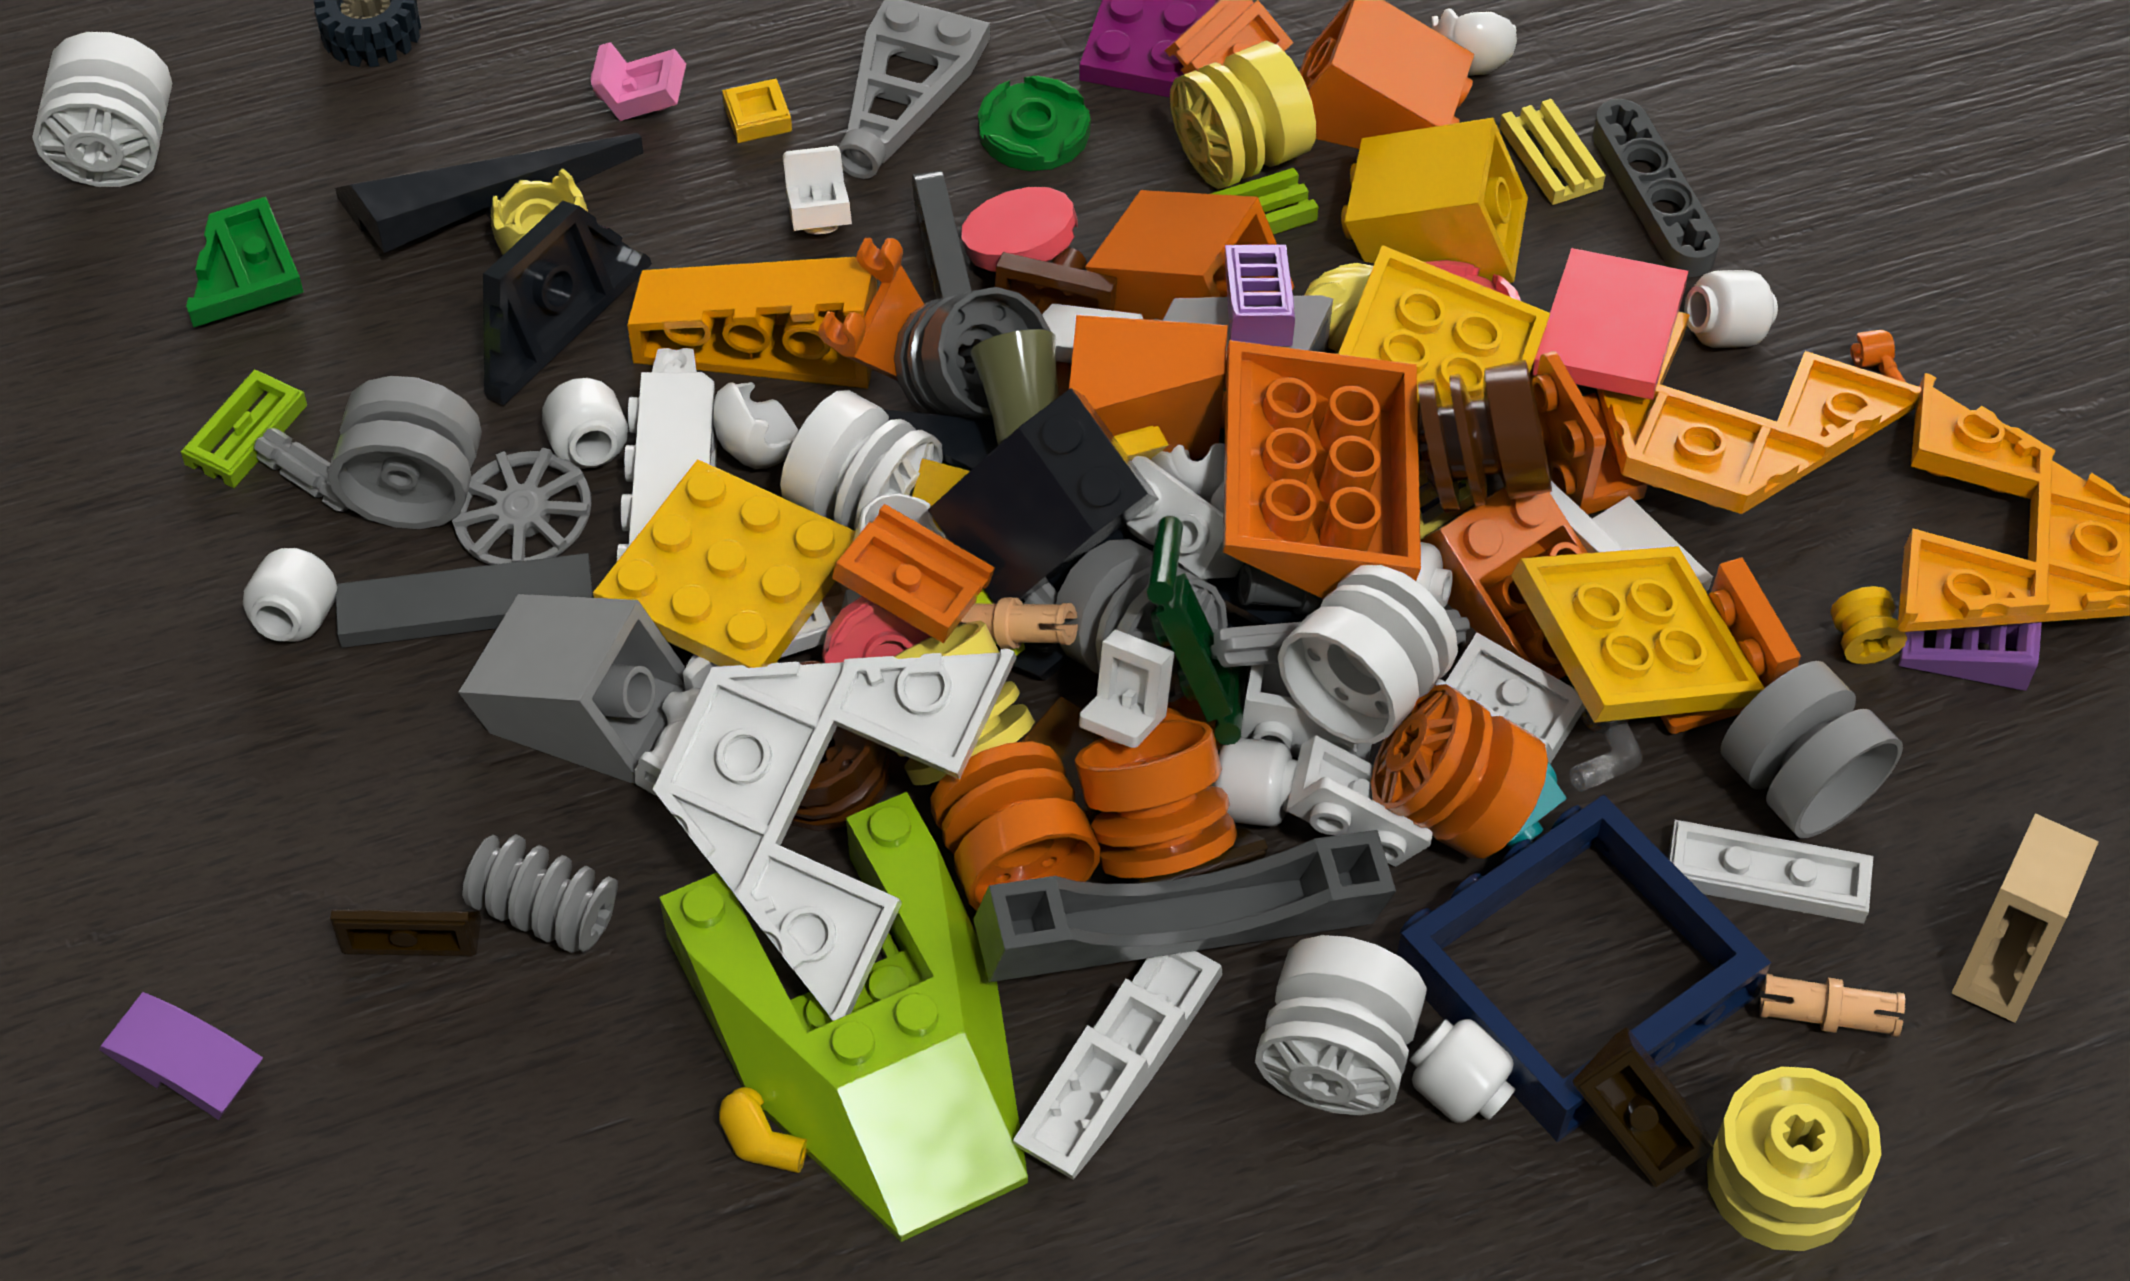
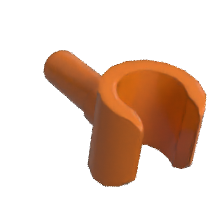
(1876, 349)

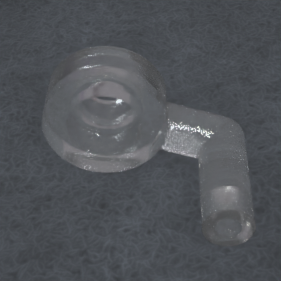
(1622, 759)

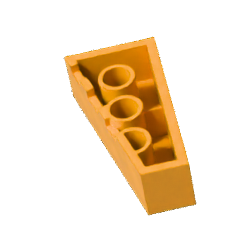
(753, 317)

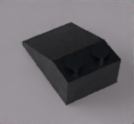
(1044, 497)

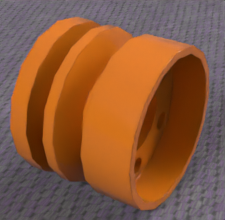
(1460, 772)
(1157, 800)
(1013, 820)

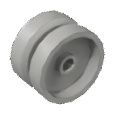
(405, 452)

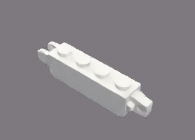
(672, 432)

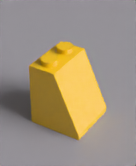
(1438, 197)

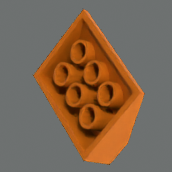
(1320, 464)

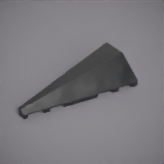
(424, 201)

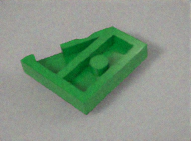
(242, 264)

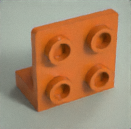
(1754, 629)

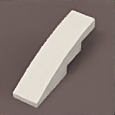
(1116, 1060)

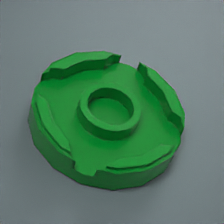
(1034, 123)

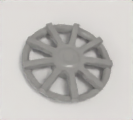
(523, 507)

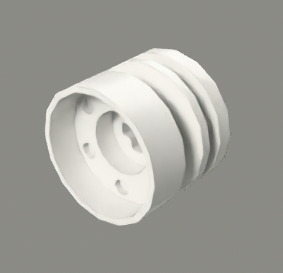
(102, 109)
(851, 456)
(1368, 654)
(1341, 1025)

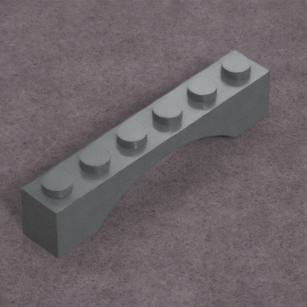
(1078, 924)

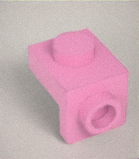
(637, 85)

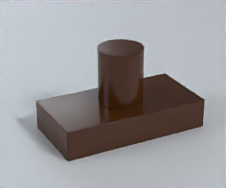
(1057, 281)

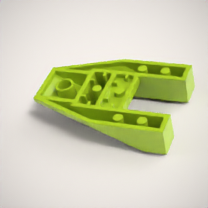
(910, 1088)

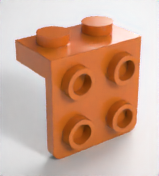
(1578, 441)

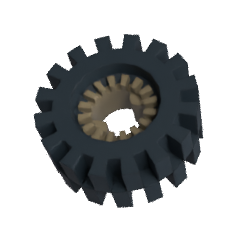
(383, 30)

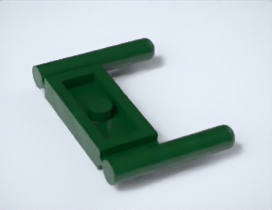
(1185, 628)

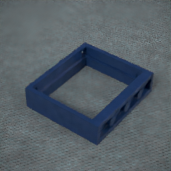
(1664, 1034)

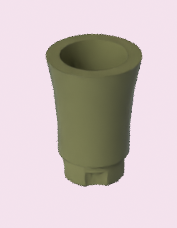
(1017, 376)

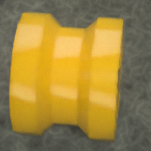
(1868, 625)

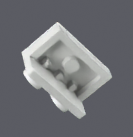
(1202, 524)
(1517, 692)
(1336, 799)

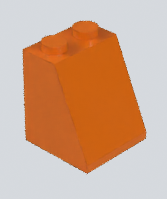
(1382, 74)
(1176, 248)
(1155, 376)

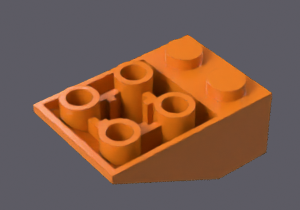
(1482, 554)

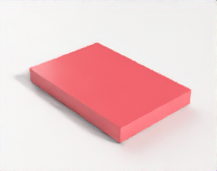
(1613, 321)

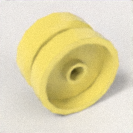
(1793, 1158)

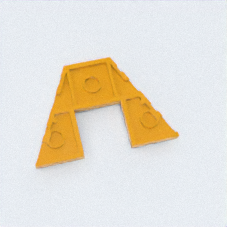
(1741, 457)
(2075, 530)

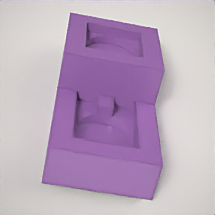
(181, 1052)

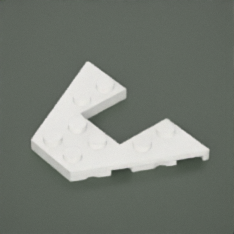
(751, 760)

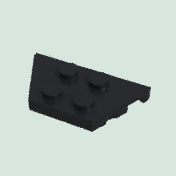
(549, 293)

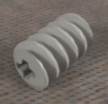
(539, 896)

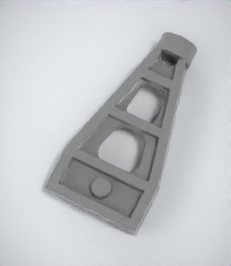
(918, 34)

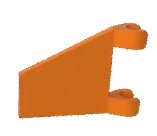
(874, 338)

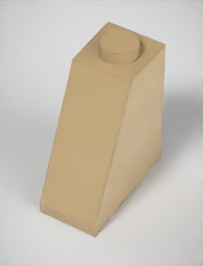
(2025, 918)

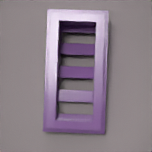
(1259, 324)
(1988, 666)

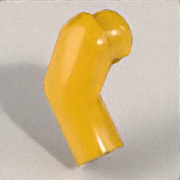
(752, 1135)

